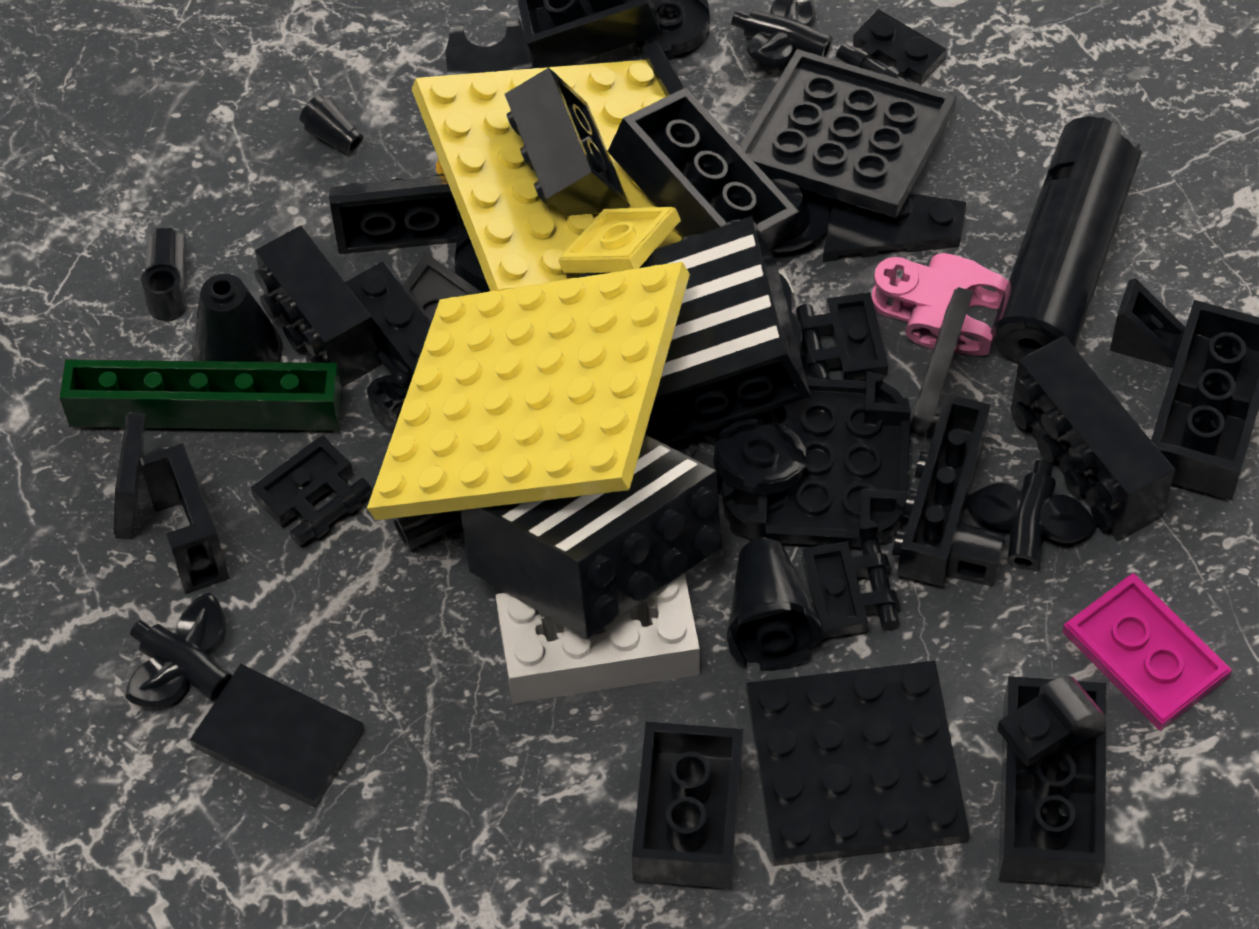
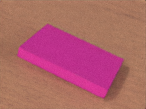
(1146, 651)

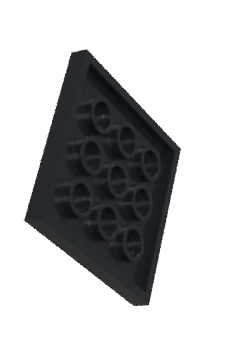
(847, 132)
(856, 763)

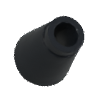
(329, 123)

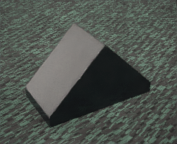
(1146, 328)

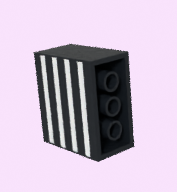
(731, 338)
(600, 552)

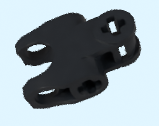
(507, 55)

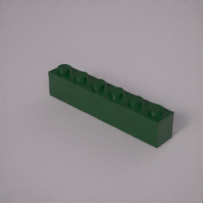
(202, 394)

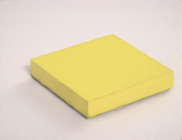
(619, 240)

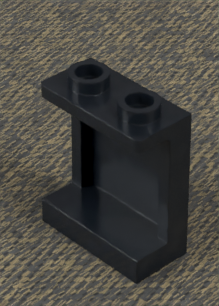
(196, 546)

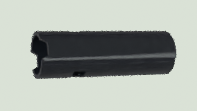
(1067, 238)

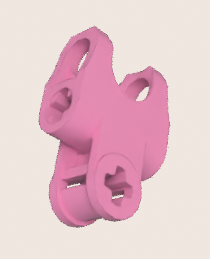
(926, 291)

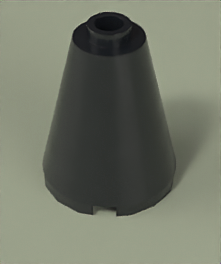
(232, 324)
(770, 610)

